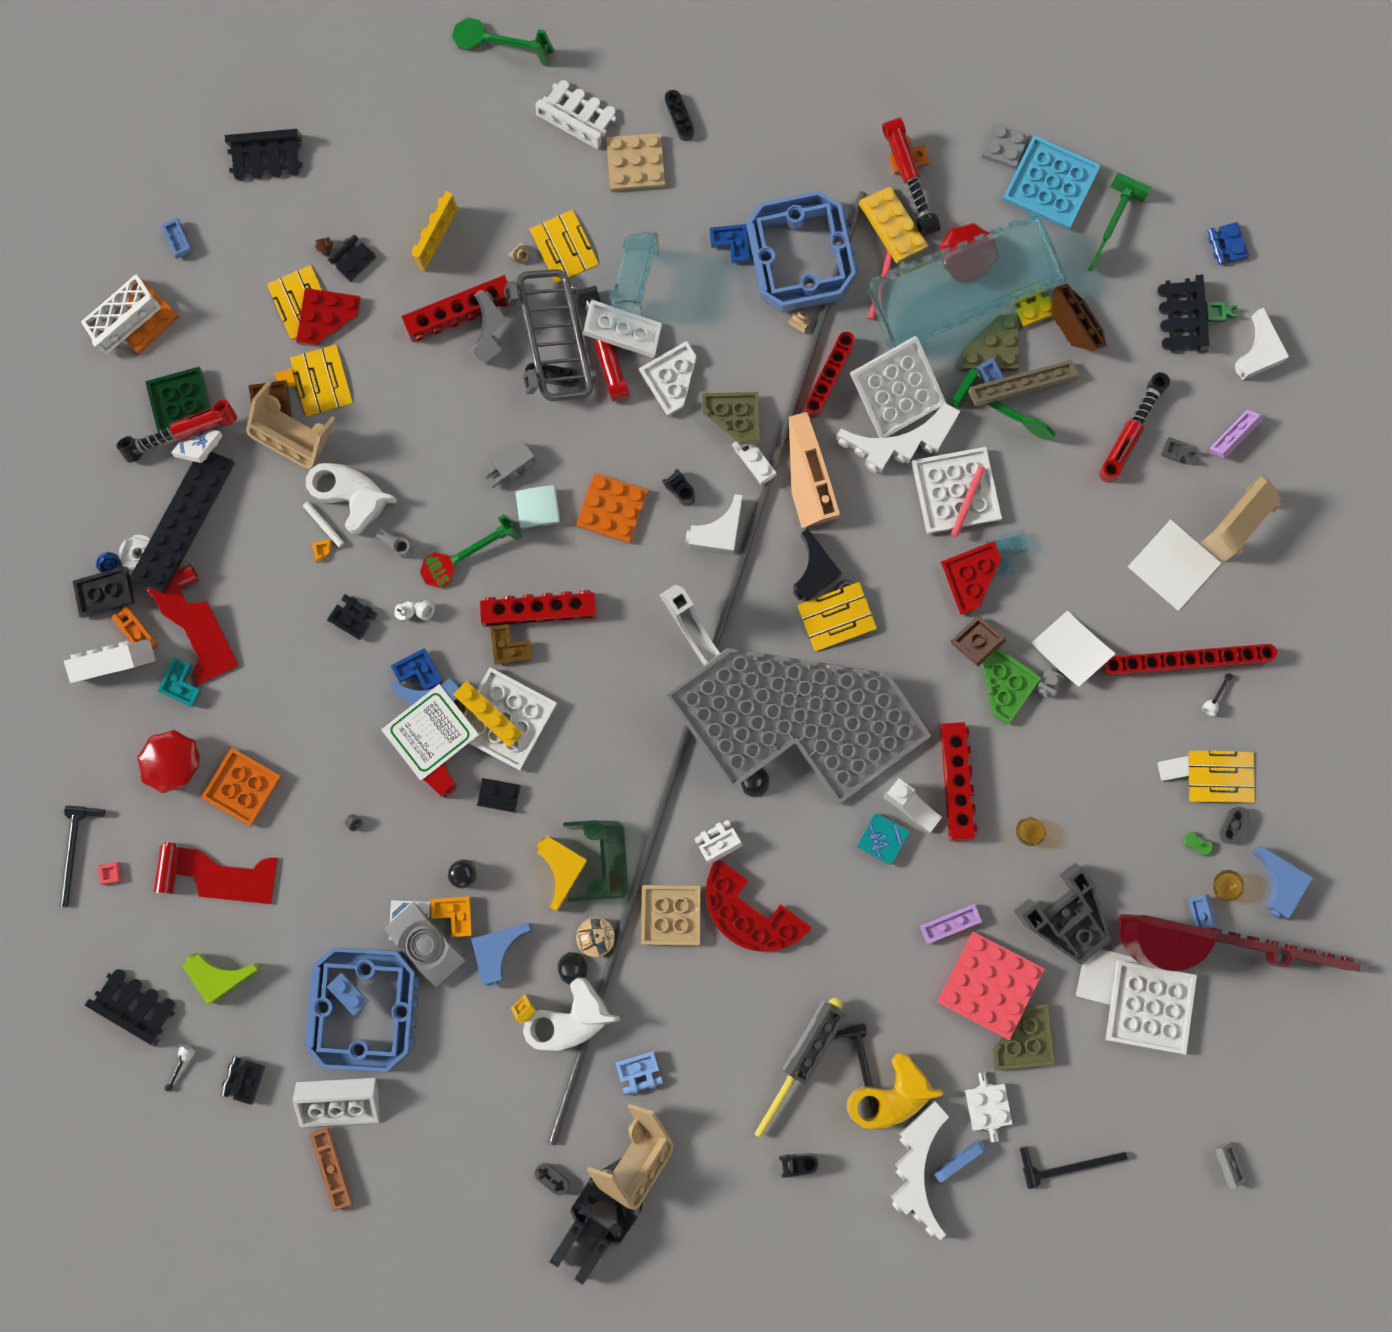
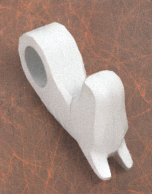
(362, 493)
(572, 1029)

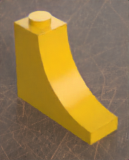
(565, 867)

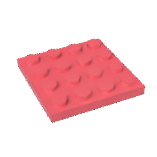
(990, 985)

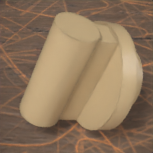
(519, 254)
(799, 321)

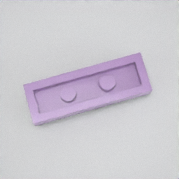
(1236, 434)
(950, 923)

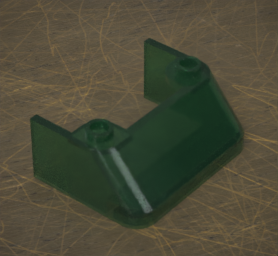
(613, 859)

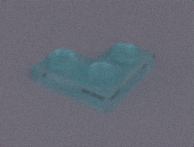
(1008, 545)

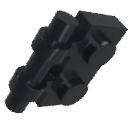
(355, 262)
(348, 621)
(248, 1082)

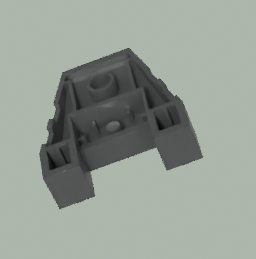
(1073, 921)

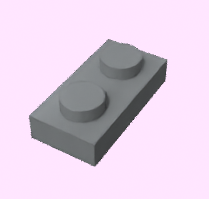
(1231, 1167)

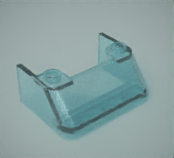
(634, 271)

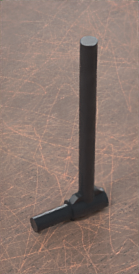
(74, 813)
(856, 1033)
(1034, 1176)

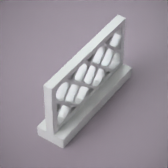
(126, 322)

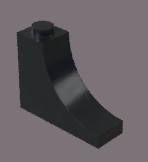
(819, 572)

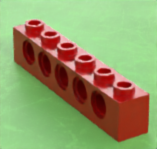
(448, 306)
(547, 614)
(956, 831)

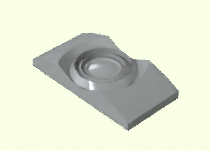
(424, 944)

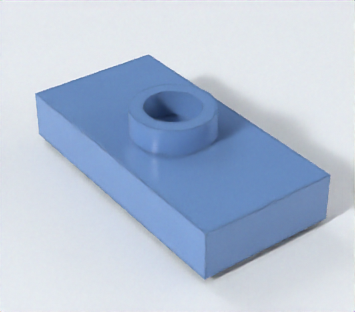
(177, 238)
(989, 371)

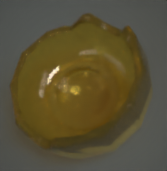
(1030, 832)
(1228, 885)

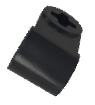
(677, 486)
(796, 1164)

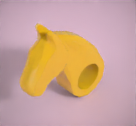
(897, 1104)

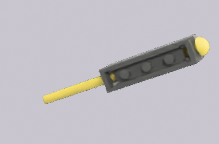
(807, 1053)

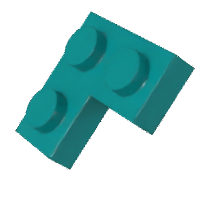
(175, 685)

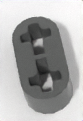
(548, 1183)

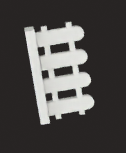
(570, 122)

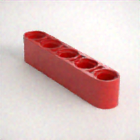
(830, 366)

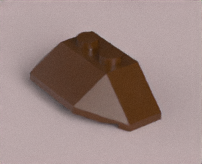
(1076, 319)

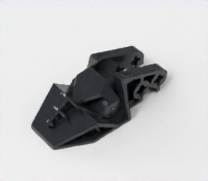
(604, 1211)

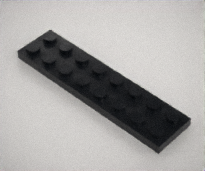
(181, 522)

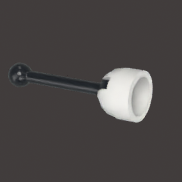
(1211, 706)
(185, 1054)

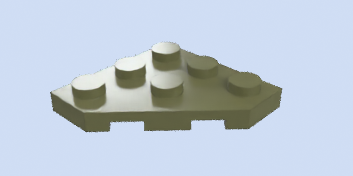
(995, 341)
(735, 414)
(1030, 1042)

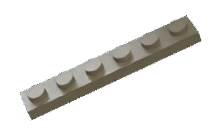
(1023, 383)

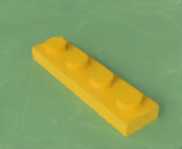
(488, 714)

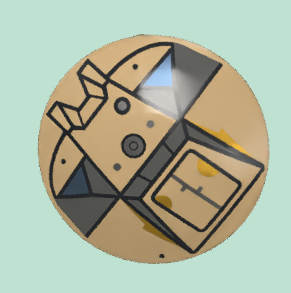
(595, 937)

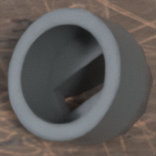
(353, 826)

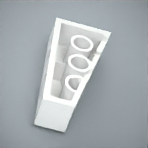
(109, 660)

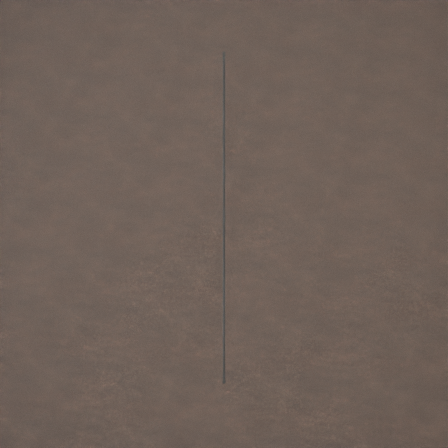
(686, 732)

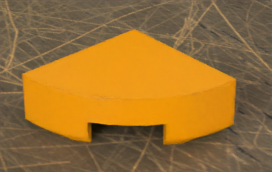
(287, 375)
(322, 549)

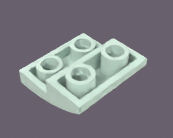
(537, 506)

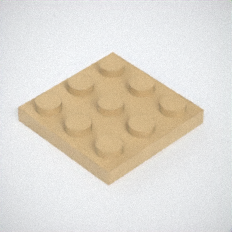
(635, 162)
(670, 915)

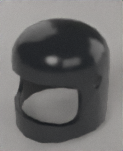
(462, 873)

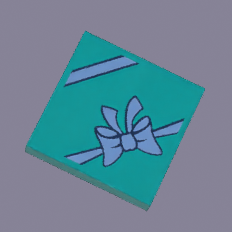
(882, 839)

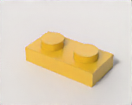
(523, 1009)

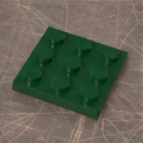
(177, 396)

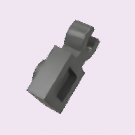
(1176, 450)

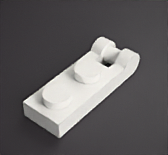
(755, 462)

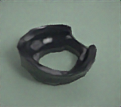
(756, 792)
(579, 960)

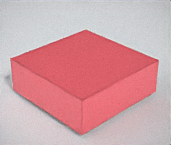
(109, 873)

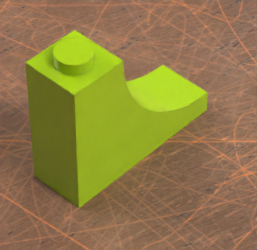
(215, 981)

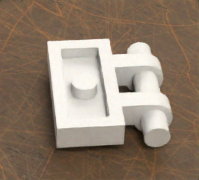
(720, 845)

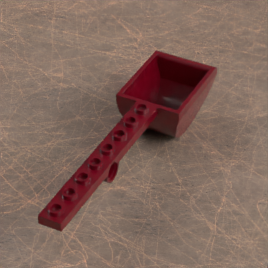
(1181, 946)

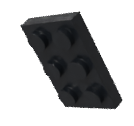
(103, 592)

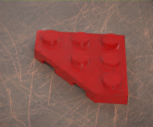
(324, 314)
(971, 575)

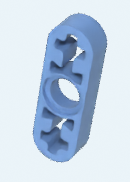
(959, 1161)

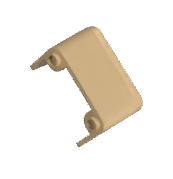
(284, 433)
(1243, 519)
(640, 1163)

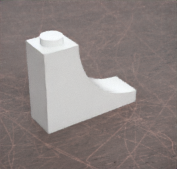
(1266, 349)
(718, 535)
(908, 802)

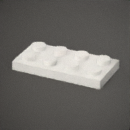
(622, 328)

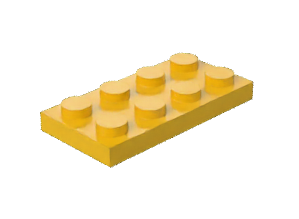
(893, 224)
(435, 231)

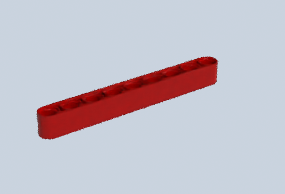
(1197, 656)

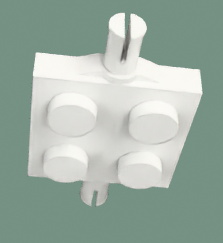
(988, 1106)

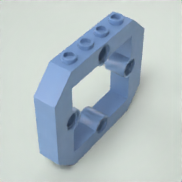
(781, 212)
(403, 1026)

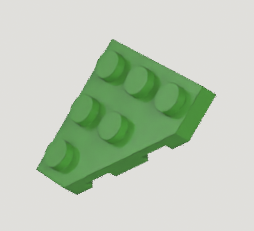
(1007, 684)

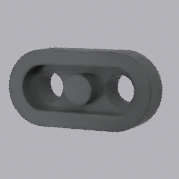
(1235, 826)

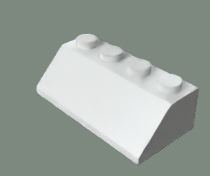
(336, 1102)

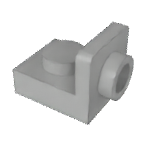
(1049, 683)

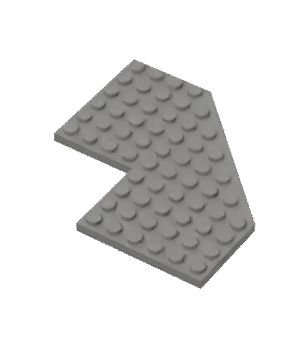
(759, 704)

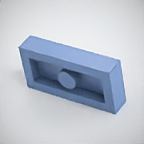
(1203, 912)
(347, 994)

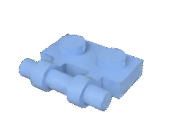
(638, 1066)

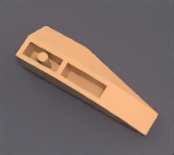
(809, 476)

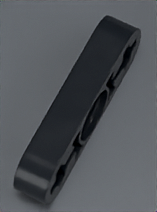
(679, 108)
(566, 372)

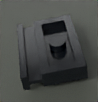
(498, 795)

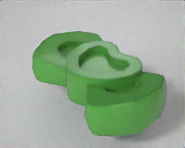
(1197, 843)

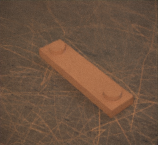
(331, 1169)

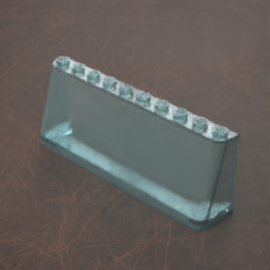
(966, 281)

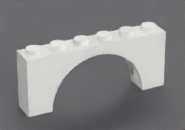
(683, 612)

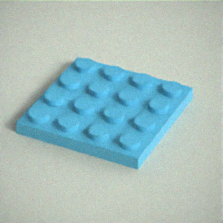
(1051, 182)

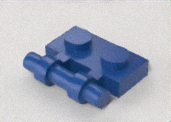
(1233, 243)

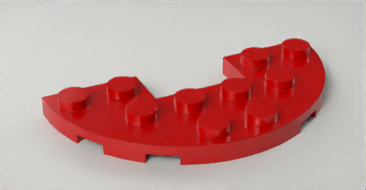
(743, 923)

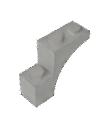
(493, 317)

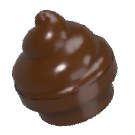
(324, 246)

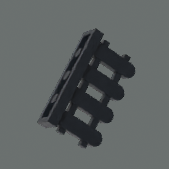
(254, 141)
(1181, 306)
(123, 1003)

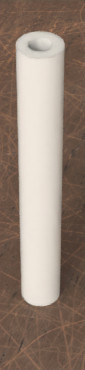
(323, 524)

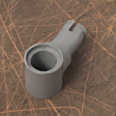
(395, 542)

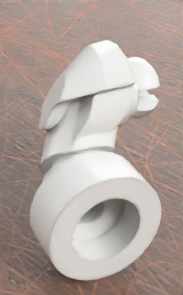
(422, 609)

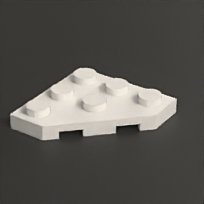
(670, 377)

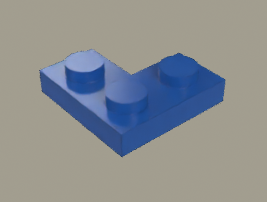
(732, 236)
(420, 665)

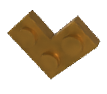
(507, 651)

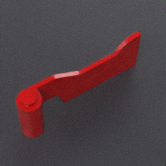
(199, 624)
(213, 879)

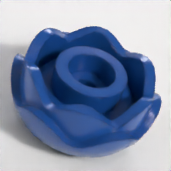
(107, 561)

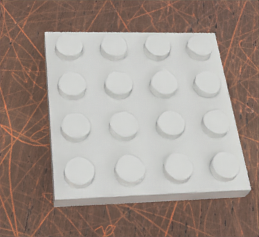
(898, 387)
(943, 486)
(522, 707)
(1151, 1007)

